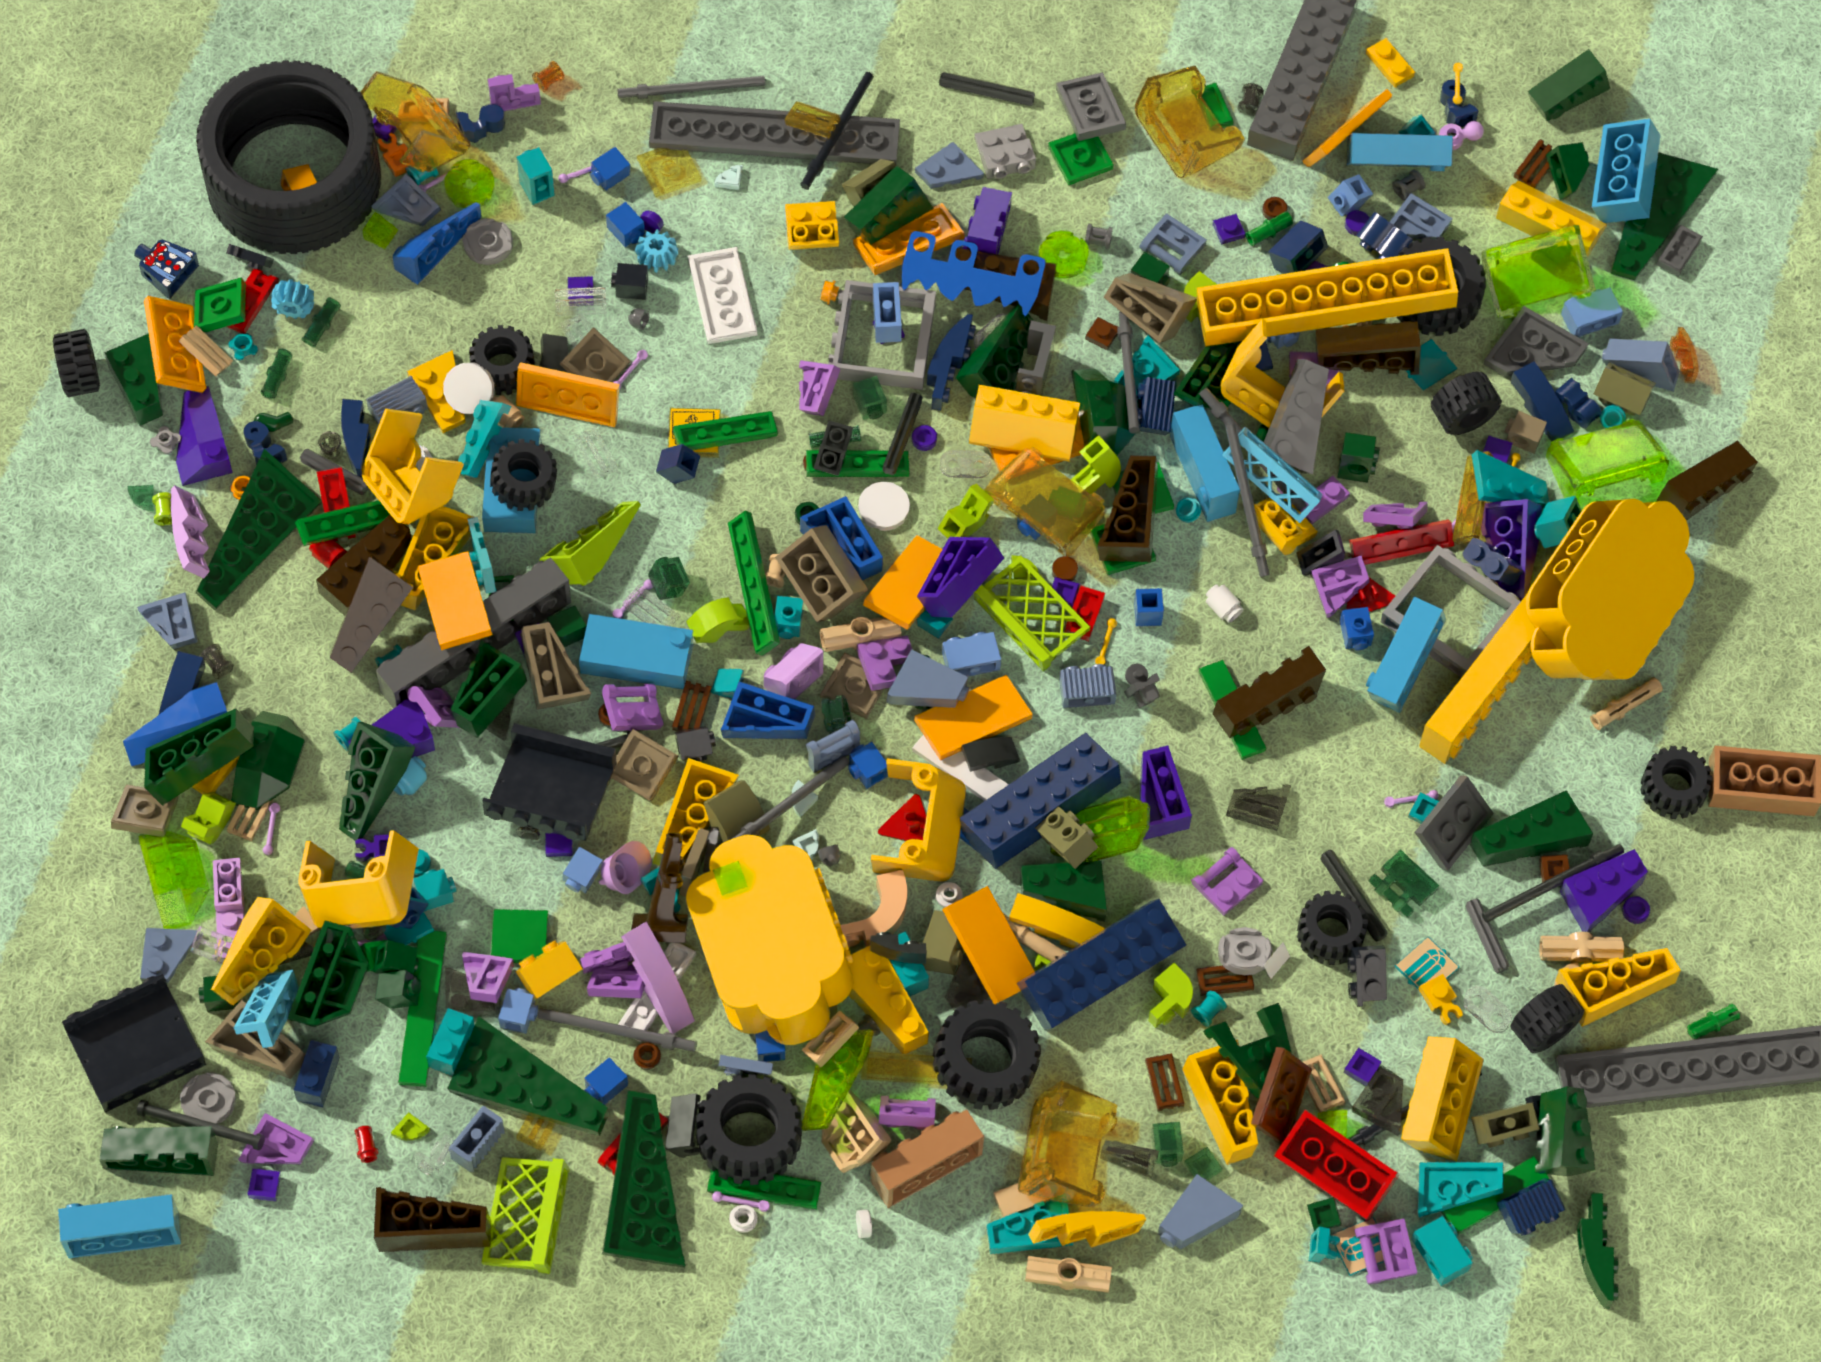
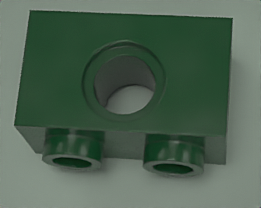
(1358, 457)

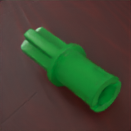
(1269, 228)
(1713, 1021)

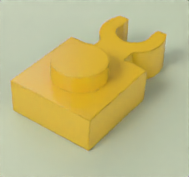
(1439, 995)

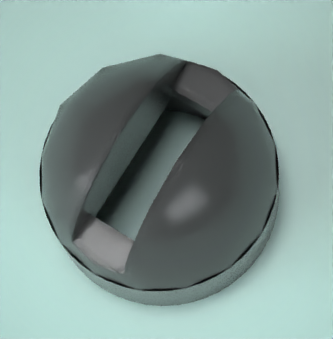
(638, 315)
(829, 855)

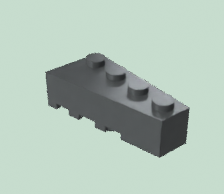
(1298, 416)

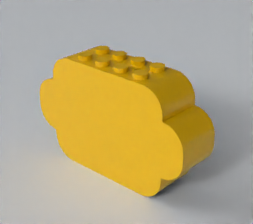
(1610, 590)
(773, 943)

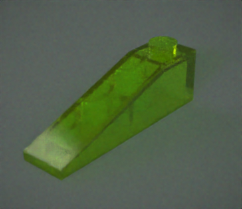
(834, 1081)

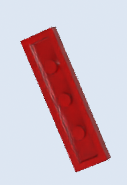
(1403, 542)

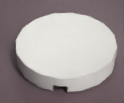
(466, 386)
(884, 506)

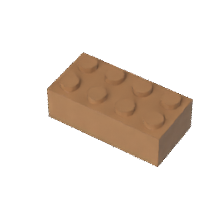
(1765, 781)
(926, 1157)

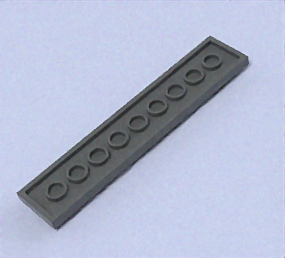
(766, 134)
(1694, 1066)

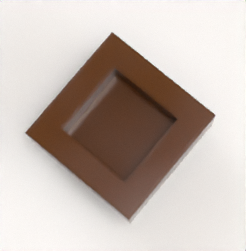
(1102, 333)
(1553, 865)

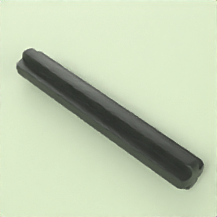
(987, 88)
(902, 433)
(1349, 887)

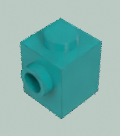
(789, 616)
(435, 888)

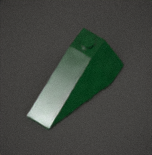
(999, 356)
(376, 768)

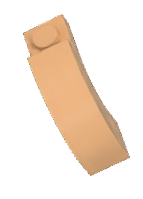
(889, 915)

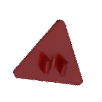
(1371, 596)
(907, 822)

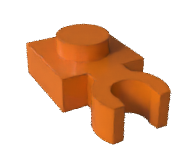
(393, 154)

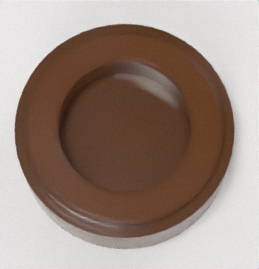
(1273, 207)
(1065, 568)

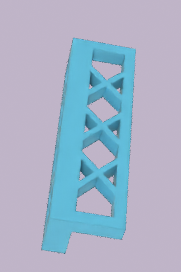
(1283, 472)
(269, 1007)

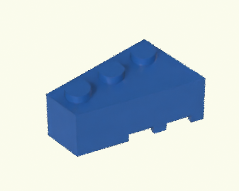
(849, 533)
(766, 715)

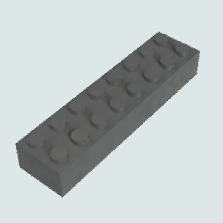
(1300, 76)
(526, 600)

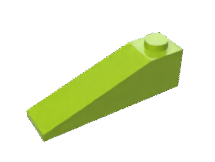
(590, 551)

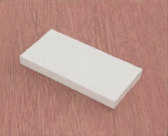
(722, 295)

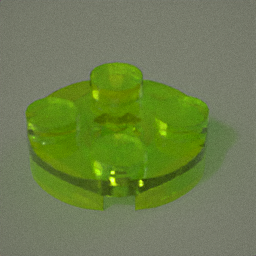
(456, 178)
(1070, 244)

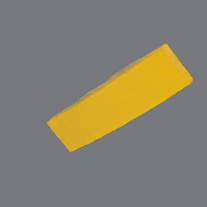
(1052, 921)
(1095, 1226)

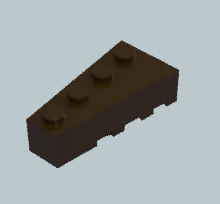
(1008, 266)

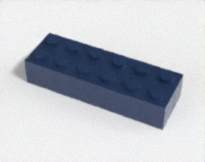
(1066, 779)
(1101, 964)

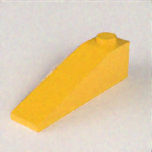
(260, 945)

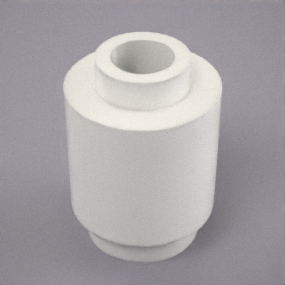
(1224, 603)

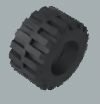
(502, 342)
(76, 363)
(1466, 403)
(527, 457)
(1671, 800)
(1338, 908)
(1547, 1018)

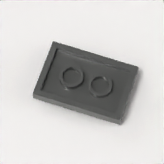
(1090, 106)
(1453, 822)

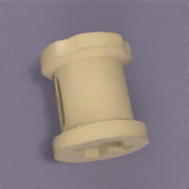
(775, 573)

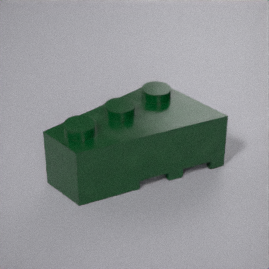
(1570, 86)
(888, 206)
(135, 375)
(487, 690)
(1068, 888)
(1565, 1133)

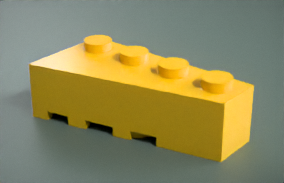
(435, 538)
(688, 811)
(1619, 982)
(886, 1001)
(1222, 1102)

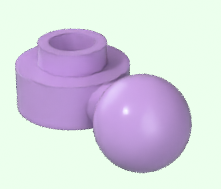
(1472, 131)

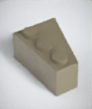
(1150, 305)
(550, 670)
(282, 1058)

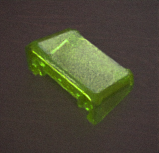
(1537, 270)
(1606, 458)

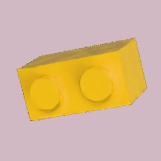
(548, 969)

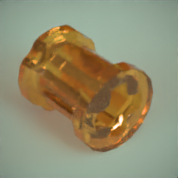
(548, 76)

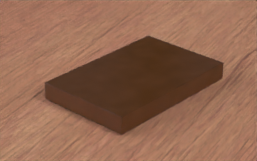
(1281, 1095)

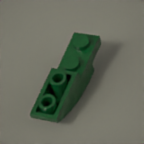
(1595, 1257)

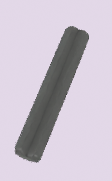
(320, 463)
(1487, 936)

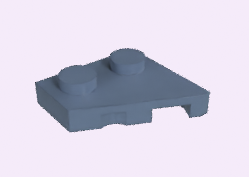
(948, 167)
(407, 203)
(1420, 219)
(171, 620)
(165, 951)
(736, 1066)

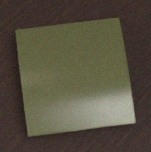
(733, 810)

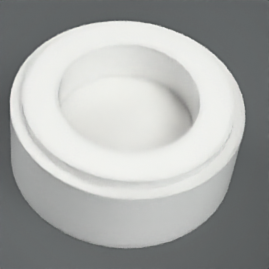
(864, 1223)

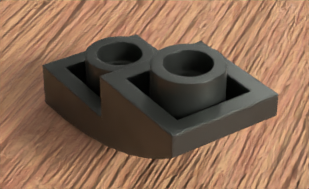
(553, 351)
(833, 448)
(990, 752)
(888, 946)

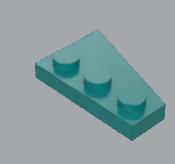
(1150, 362)
(484, 427)
(1502, 482)
(480, 557)
(1456, 1183)
(1012, 1231)

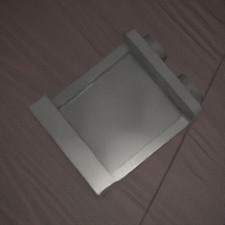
(1040, 344)

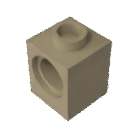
(1525, 431)

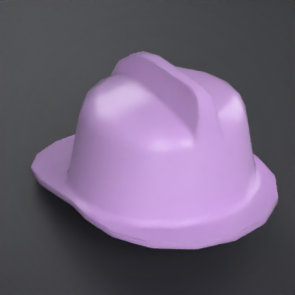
(626, 867)

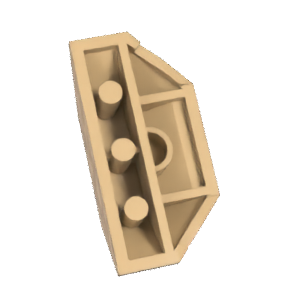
(854, 1135)

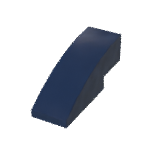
(1542, 400)
(355, 433)
(183, 678)

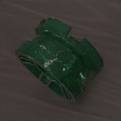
(836, 713)

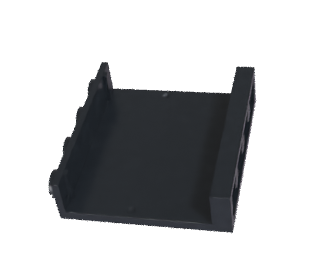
(551, 782)
(133, 1043)

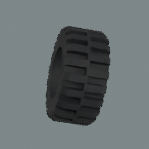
(1470, 283)
(995, 1023)
(752, 1096)

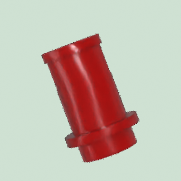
(367, 1151)

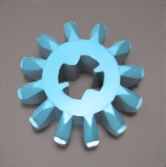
(656, 250)
(292, 299)

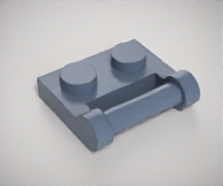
(1178, 238)
(832, 747)

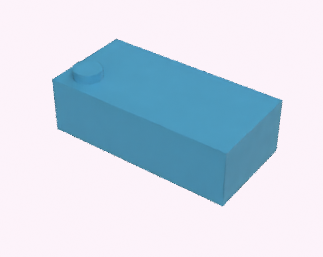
(1400, 150)
(1626, 171)
(1203, 463)
(497, 516)
(636, 651)
(1406, 655)
(119, 1226)

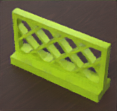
(1010, 622)
(549, 1210)

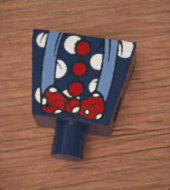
(166, 265)

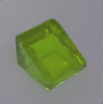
(379, 231)
(730, 878)
(1336, 1120)

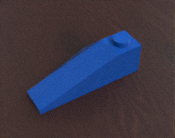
(428, 248)
(189, 711)

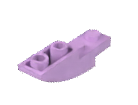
(228, 897)

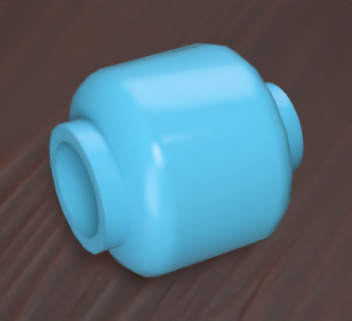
(412, 778)

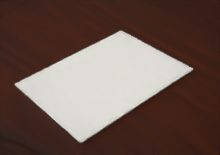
(1276, 961)

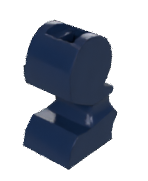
(1456, 113)
(490, 120)
(1580, 407)
(258, 439)

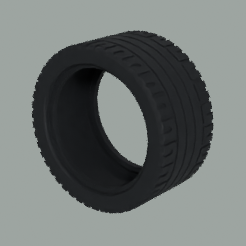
(278, 97)

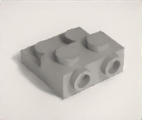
(1005, 151)

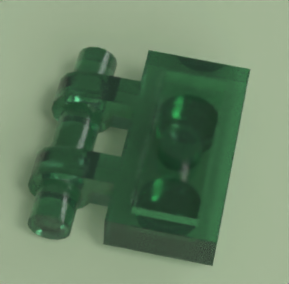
(1409, 878)

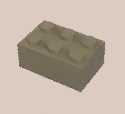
(821, 573)

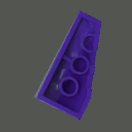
(202, 445)
(1512, 530)

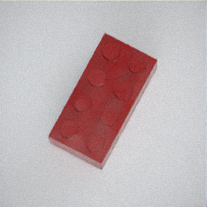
(1336, 1165)

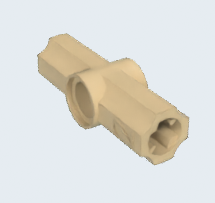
(846, 635)
(1580, 948)
(1049, 1272)

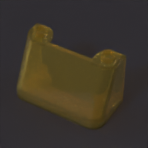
(1182, 122)
(1046, 500)
(1066, 1145)

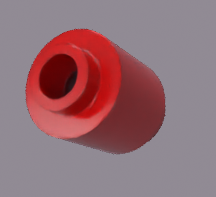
(327, 552)

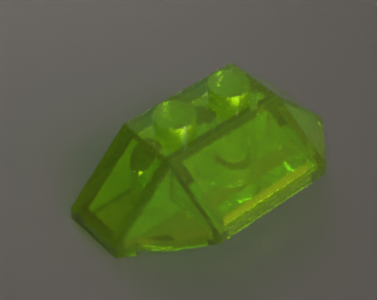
(1116, 825)
(175, 877)

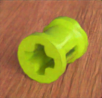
(163, 508)

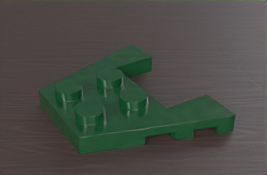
(1255, 1057)

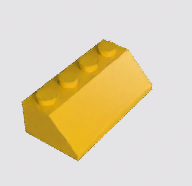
(1540, 213)
(1024, 420)
(1442, 1098)

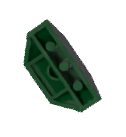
(1207, 372)
(1102, 408)
(269, 765)
(330, 977)

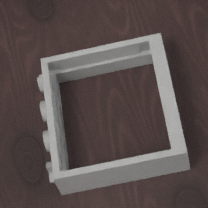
(909, 297)
(1441, 652)

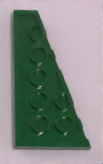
(1674, 191)
(257, 527)
(512, 1078)
(642, 1202)

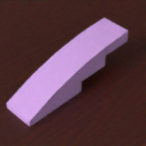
(187, 527)
(659, 978)

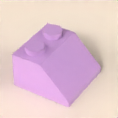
(795, 671)

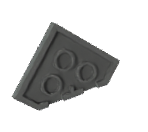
(1537, 340)

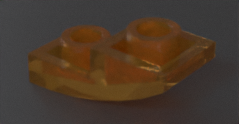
(1685, 352)

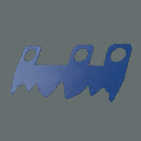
(957, 275)

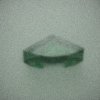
(142, 496)

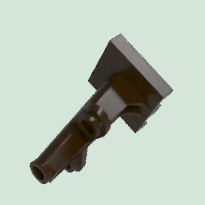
(661, 915)

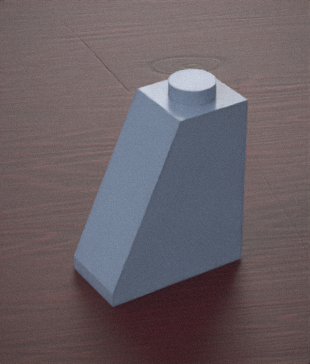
(1645, 358)
(927, 684)
(1197, 1214)

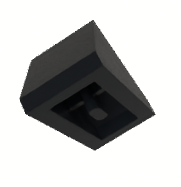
(1321, 553)

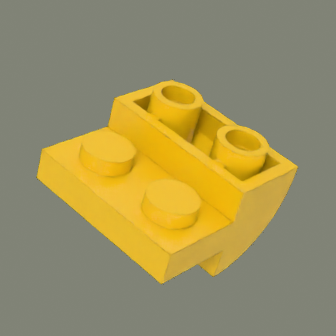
(811, 225)
(1282, 527)

